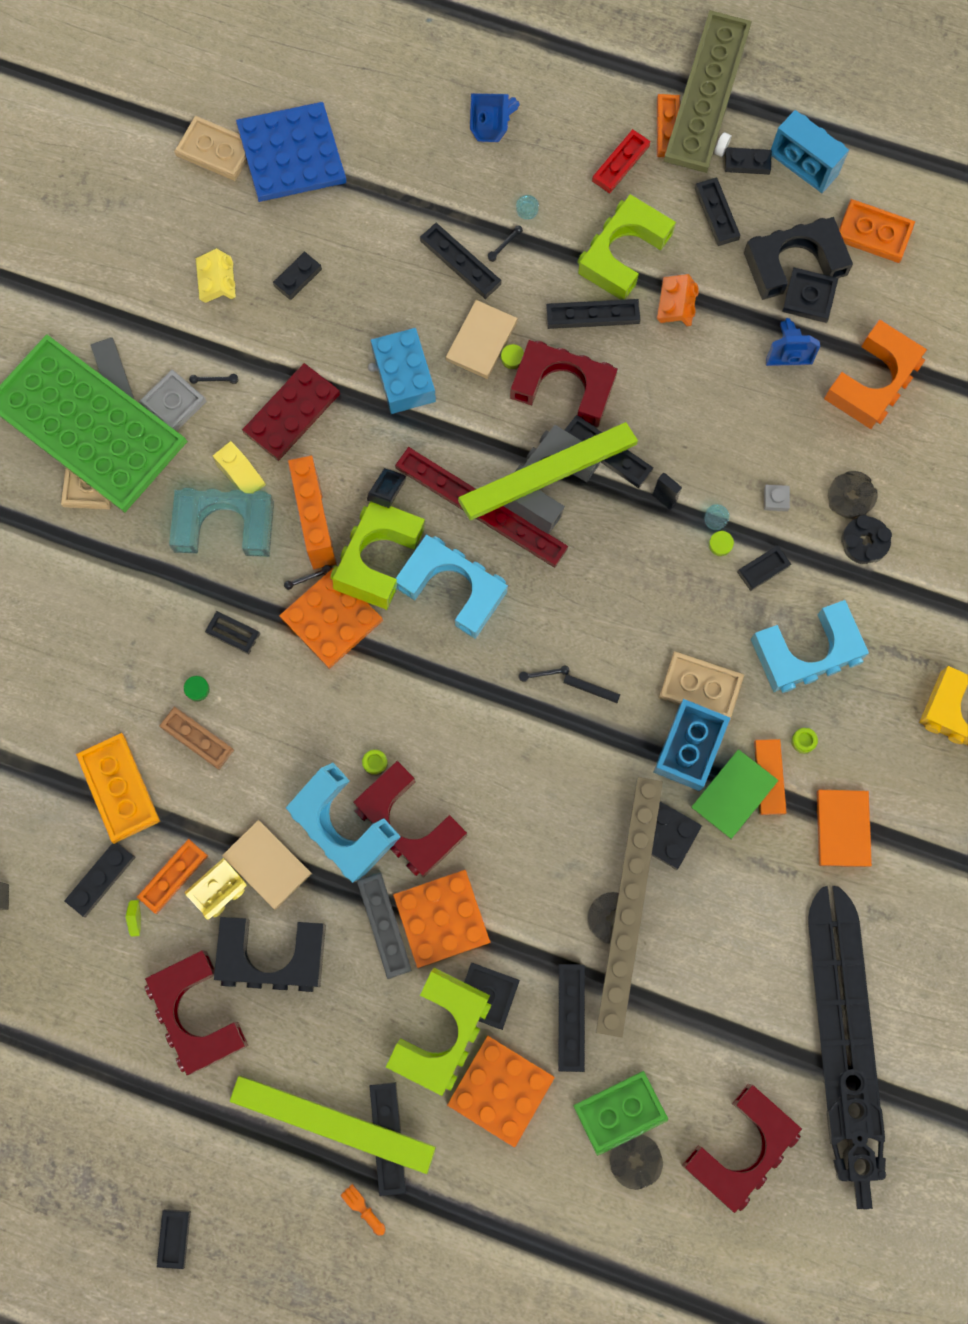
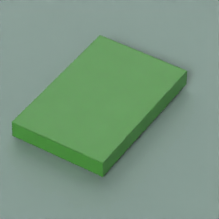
(734, 794)
(620, 1113)

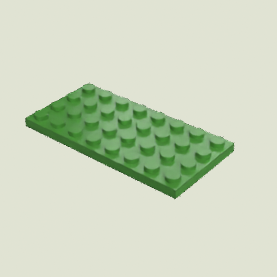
(87, 423)

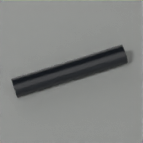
(591, 688)

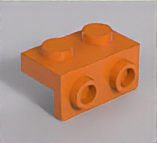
(678, 299)

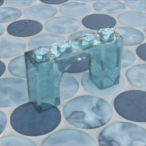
(194, 506)

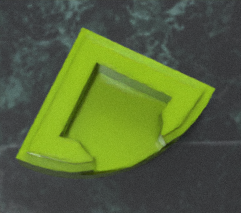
(133, 918)

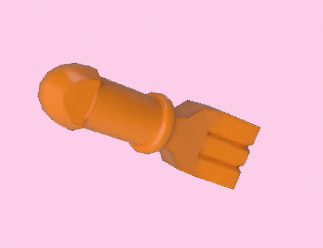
(357, 1203)

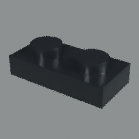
(748, 160)
(297, 275)

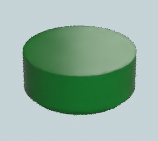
(196, 688)

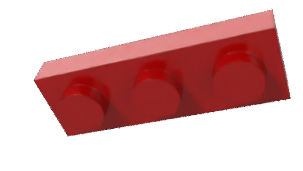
(621, 161)

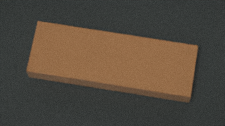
(196, 738)

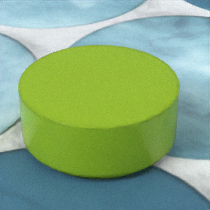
(512, 356)
(721, 543)
(804, 740)
(374, 762)

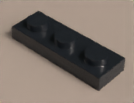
(717, 211)
(99, 879)

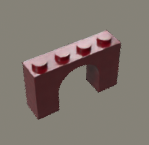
(543, 360)
(421, 853)
(167, 990)
(776, 1134)

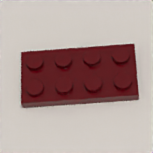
(291, 411)

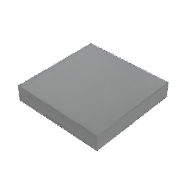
(173, 400)

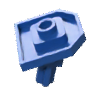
(491, 115)
(792, 347)

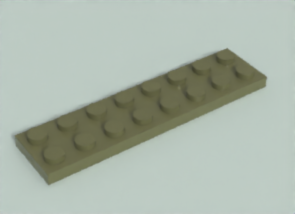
(707, 91)

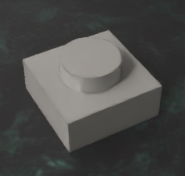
(776, 498)

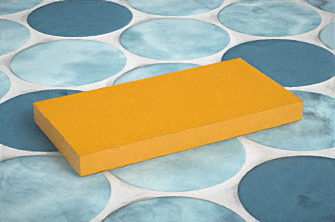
(118, 788)

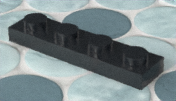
(460, 260)
(593, 313)
(624, 463)
(571, 1018)
(386, 1114)

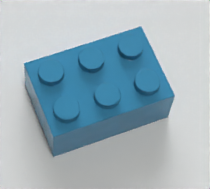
(808, 151)
(403, 370)
(691, 745)

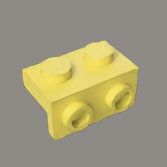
(215, 275)
(216, 889)

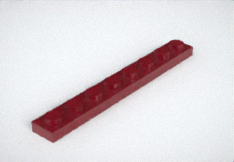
(501, 519)

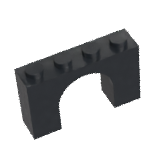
(819, 238)
(234, 965)

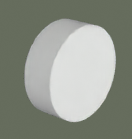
(722, 144)

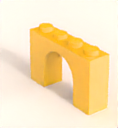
(944, 706)

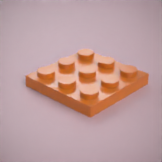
(330, 620)
(441, 918)
(501, 1091)

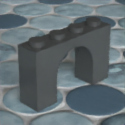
(537, 506)

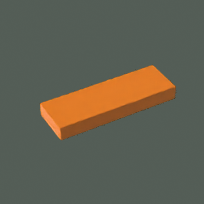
(667, 111)
(769, 757)
(172, 876)

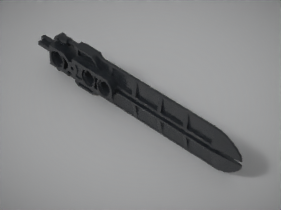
(833, 1043)

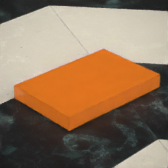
(876, 230)
(844, 828)

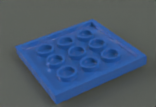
(291, 151)

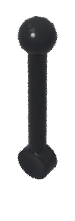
(492, 256)
(233, 379)
(289, 584)
(524, 676)

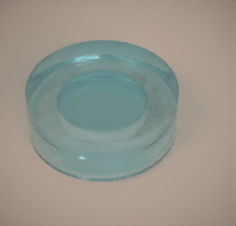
(527, 207)
(716, 517)

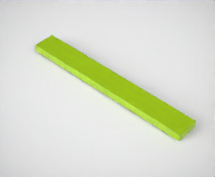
(547, 471)
(333, 1124)

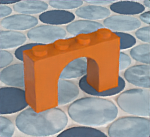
(869, 404)
(311, 512)

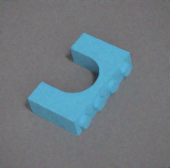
(434, 557)
(785, 670)
(312, 812)

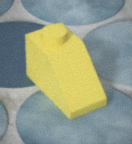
(238, 469)

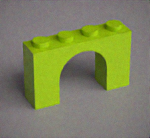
(631, 219)
(376, 524)
(437, 1069)

